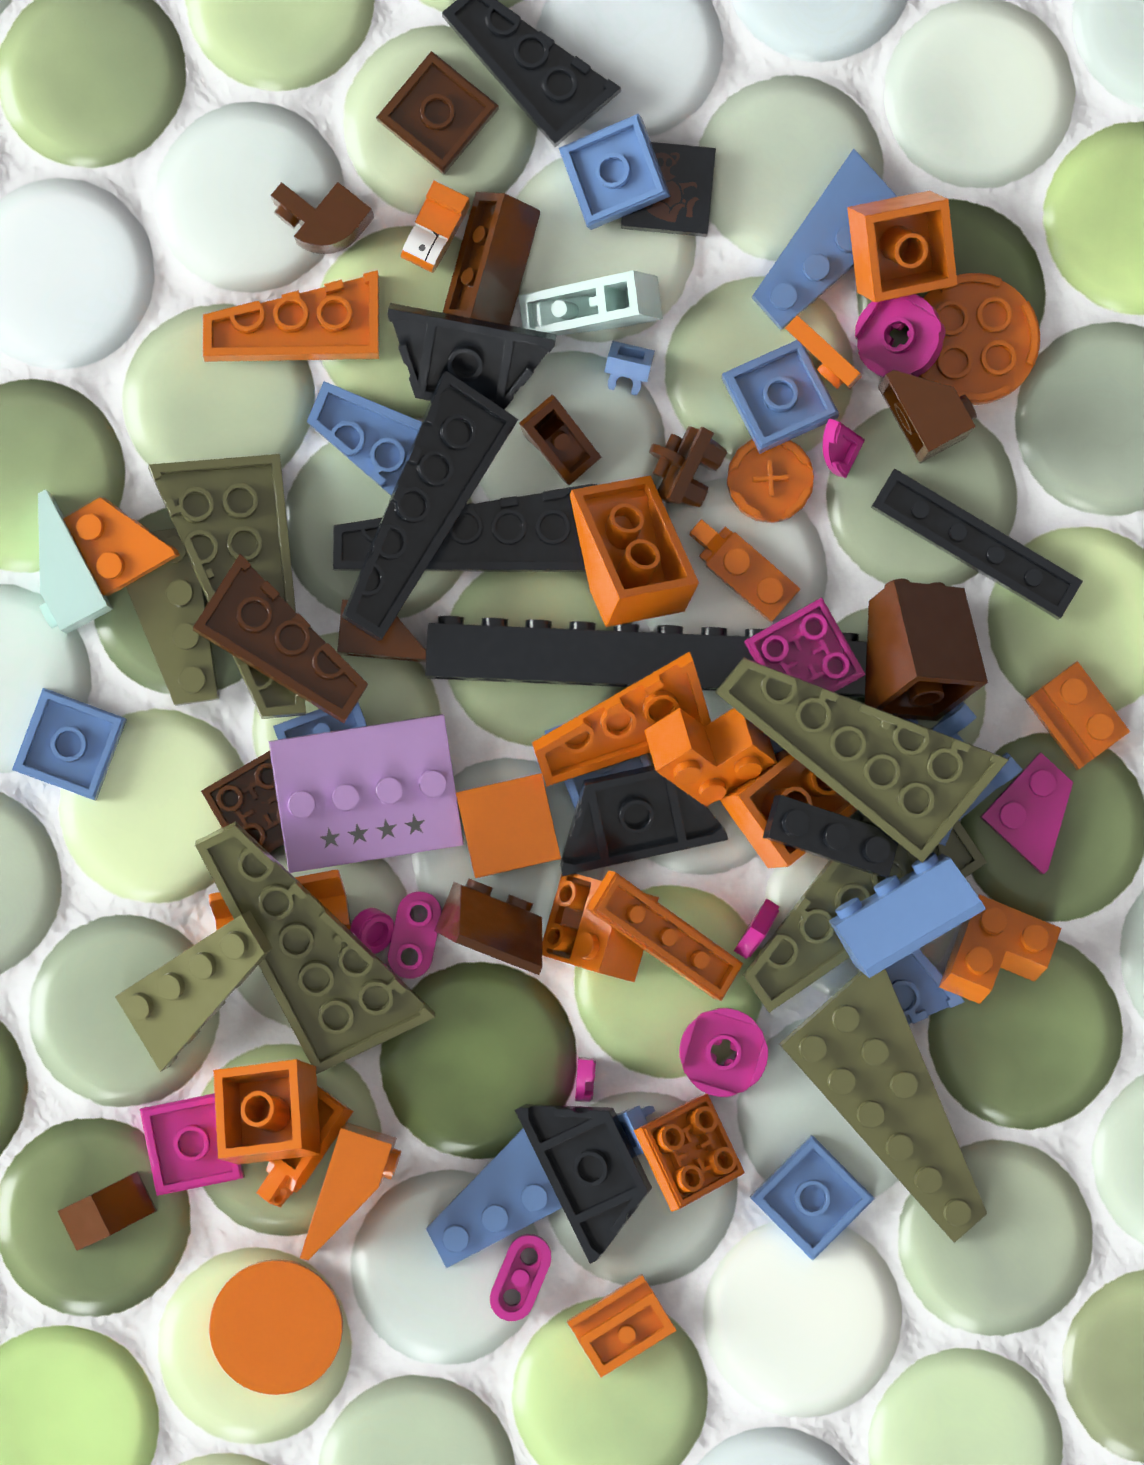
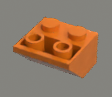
(583, 938)

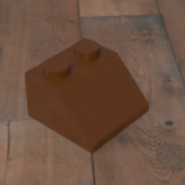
(927, 412)

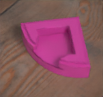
(840, 447)
(757, 929)
(585, 1079)

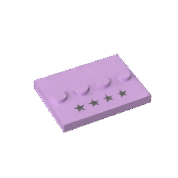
(365, 793)

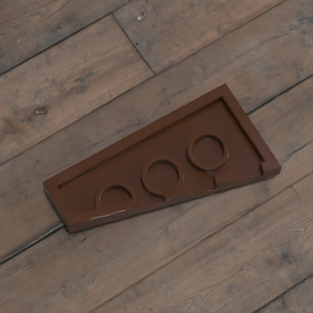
(266, 633)

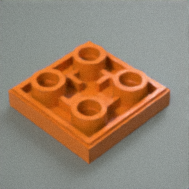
(508, 825)
(689, 1152)

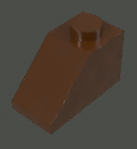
(395, 645)

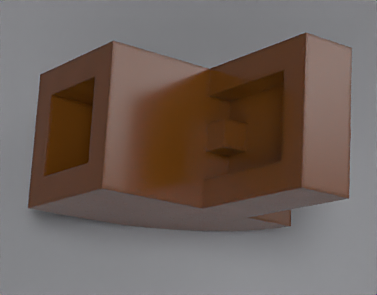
(330, 226)

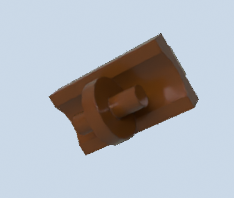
(680, 461)

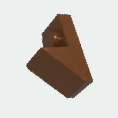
(559, 440)

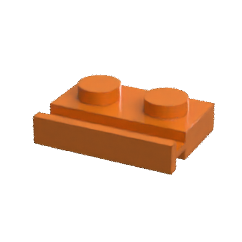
(1077, 715)
(621, 1325)

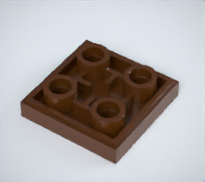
(250, 800)

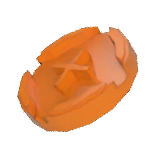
(771, 483)

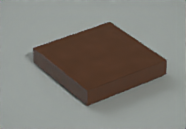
(437, 113)

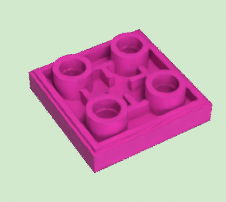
(808, 648)

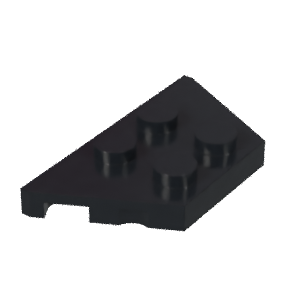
(478, 352)
(633, 819)
(588, 1169)

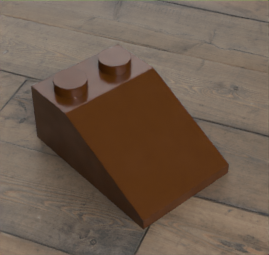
(493, 926)

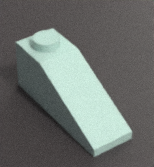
(593, 304)
(65, 578)

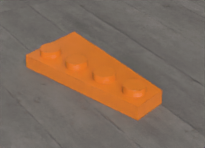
(308, 325)
(616, 726)

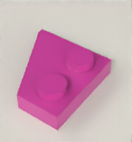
(1032, 811)

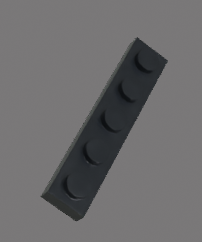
(976, 544)

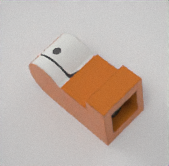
(435, 226)

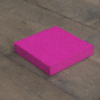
(184, 1145)

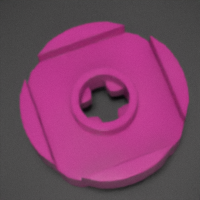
(924, 334)
(701, 1064)

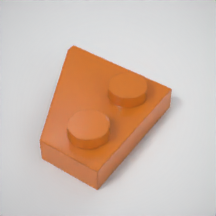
(834, 366)
(116, 545)

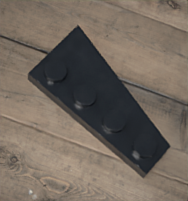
(539, 75)

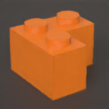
(709, 758)
(995, 941)

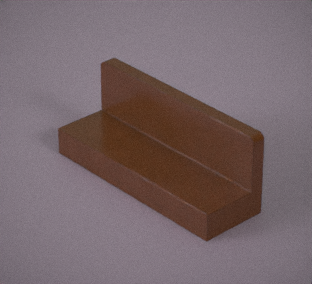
(492, 258)

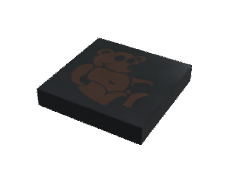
(689, 181)

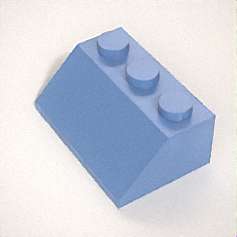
(905, 914)

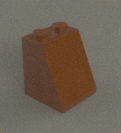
(921, 650)

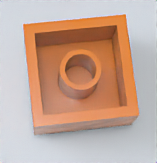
(902, 246)
(267, 1112)

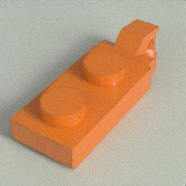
(744, 570)
(290, 1174)

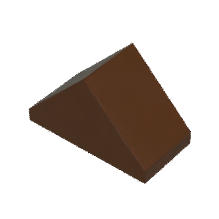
(107, 1211)

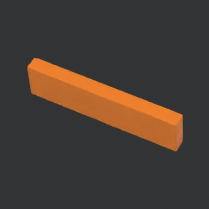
(664, 935)

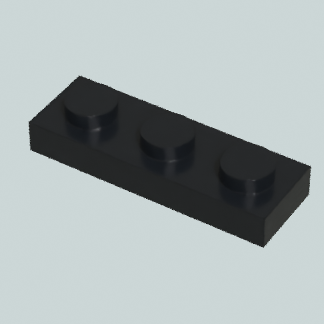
(830, 836)

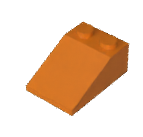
(631, 551)
(752, 803)
(354, 1173)

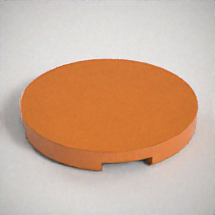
(987, 338)
(276, 1327)

